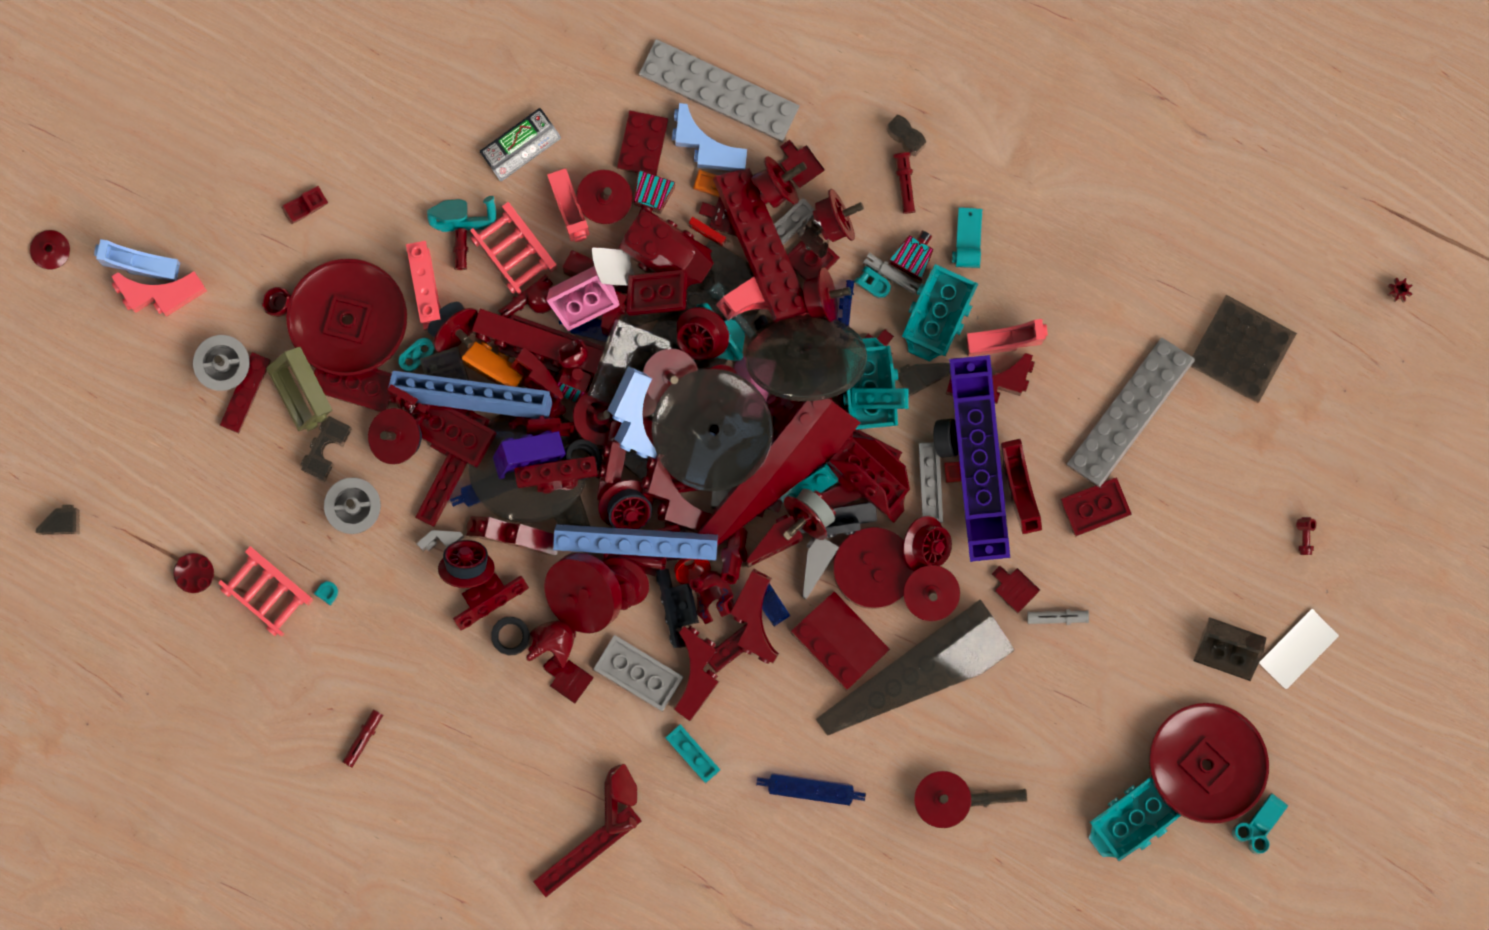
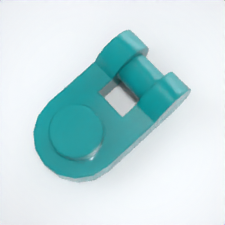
(879, 287)

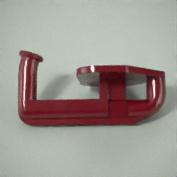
(619, 788)

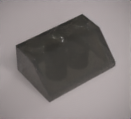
(1230, 649)

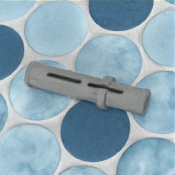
(891, 273)
(1058, 617)

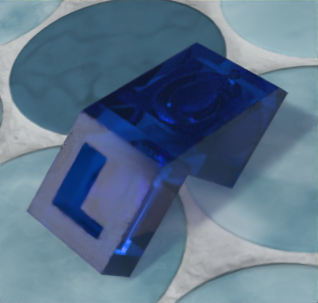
(774, 607)

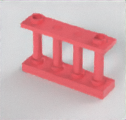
(520, 231)
(424, 282)
(283, 586)

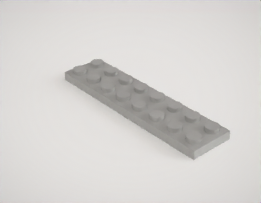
(719, 90)
(1130, 412)

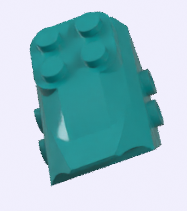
(938, 313)
(878, 374)
(1131, 821)

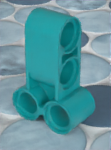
(1262, 823)

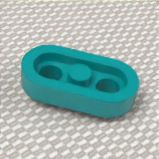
(414, 352)

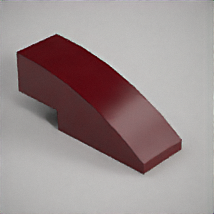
(536, 375)

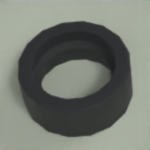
(945, 438)
(588, 447)
(495, 636)

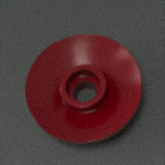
(57, 256)

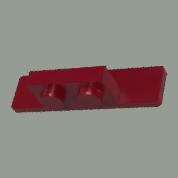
(613, 461)
(556, 475)
(487, 598)

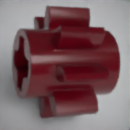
(1405, 288)

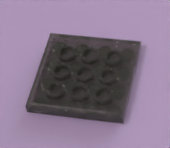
(624, 348)
(1242, 349)

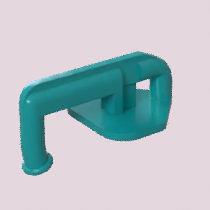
(453, 215)
(736, 338)

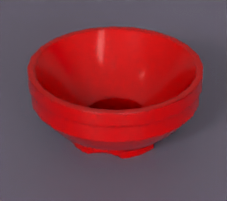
(686, 573)

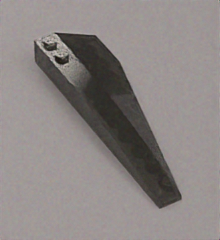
(947, 657)

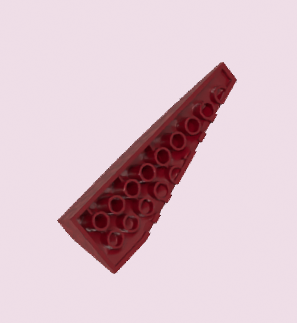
(797, 449)

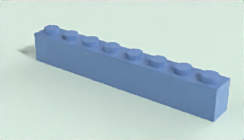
(474, 395)
(635, 542)

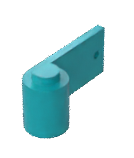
(968, 238)

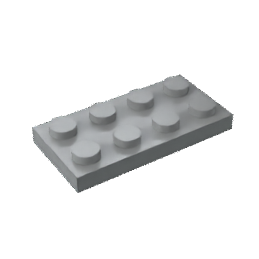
(638, 673)

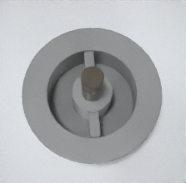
(221, 362)
(352, 505)

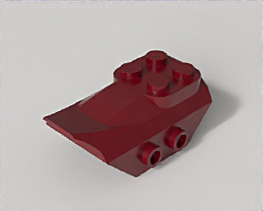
(663, 248)
(874, 472)

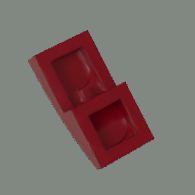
(304, 205)

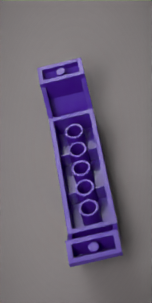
(979, 458)

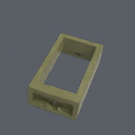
(290, 393)

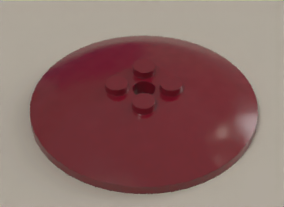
(341, 290)
(1231, 747)

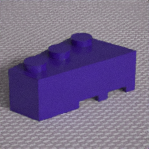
(528, 451)

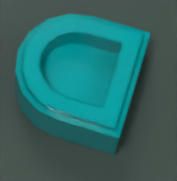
(327, 592)

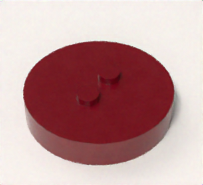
(871, 568)
(583, 592)

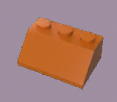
(492, 366)

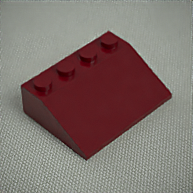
(840, 641)

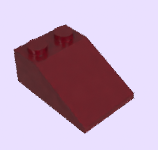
(774, 541)

